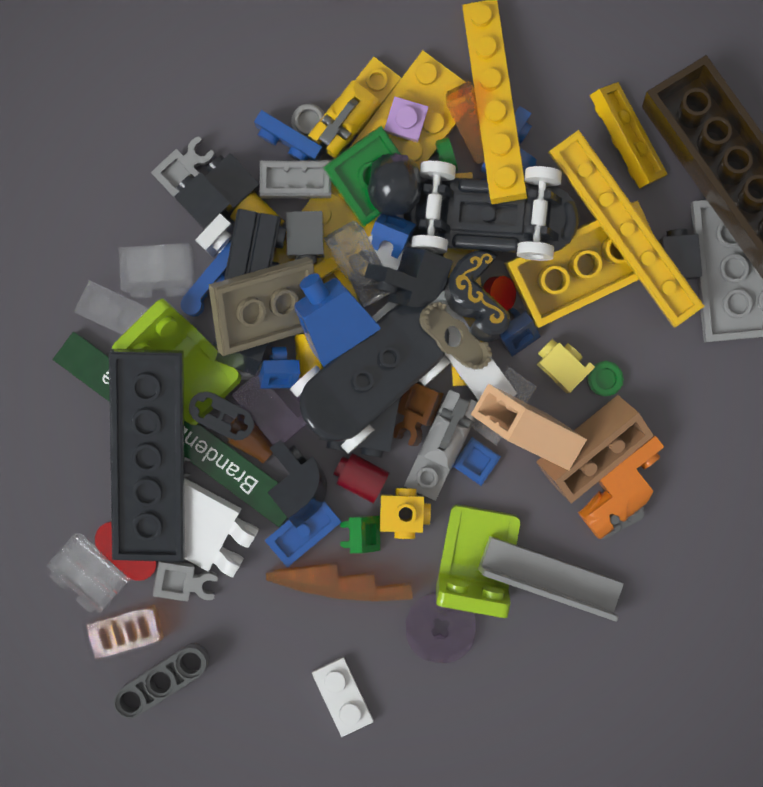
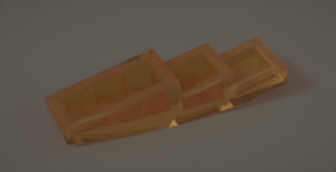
(325, 581)

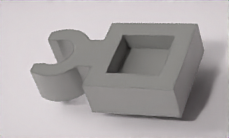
(178, 167)
(177, 580)

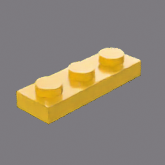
(628, 135)

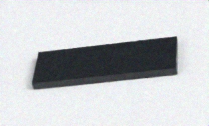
(147, 454)

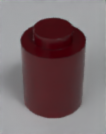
(360, 477)

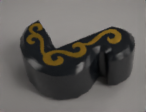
(472, 301)

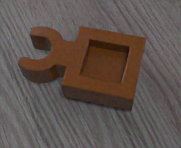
(418, 407)

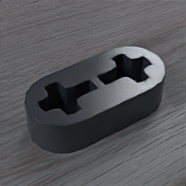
(216, 423)

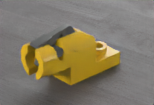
(354, 107)

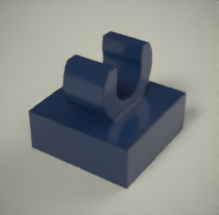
(519, 333)

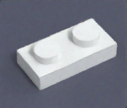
(216, 235)
(342, 696)

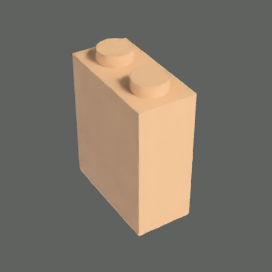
(528, 427)

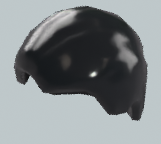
(394, 184)

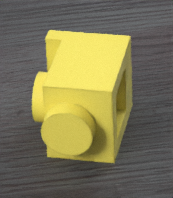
(563, 365)

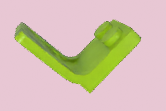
(168, 329)
(459, 580)

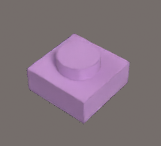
(406, 119)

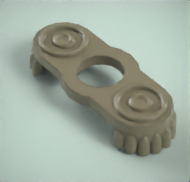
(469, 351)

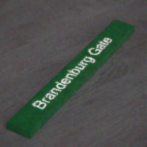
(200, 445)

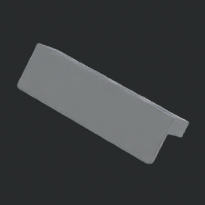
(550, 578)

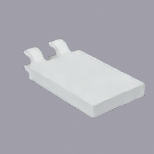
(207, 526)

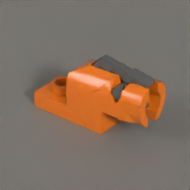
(623, 493)

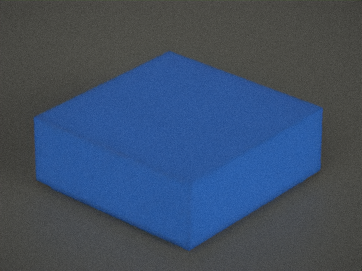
(476, 461)

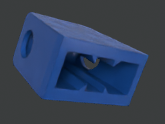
(332, 318)

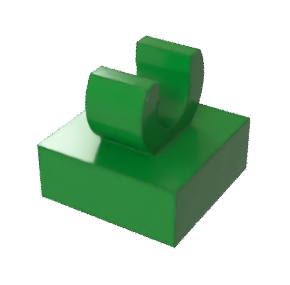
(363, 534)

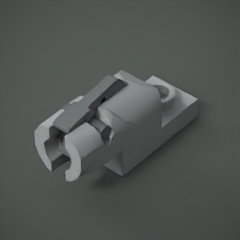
(441, 445)

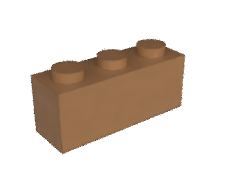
(611, 438)

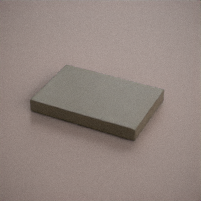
(258, 306)

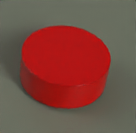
(502, 290)

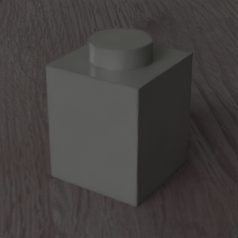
(305, 235)

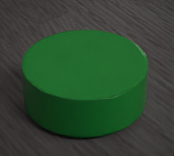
(445, 151)
(605, 379)

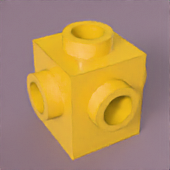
(393, 504)

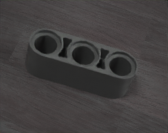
(147, 690)

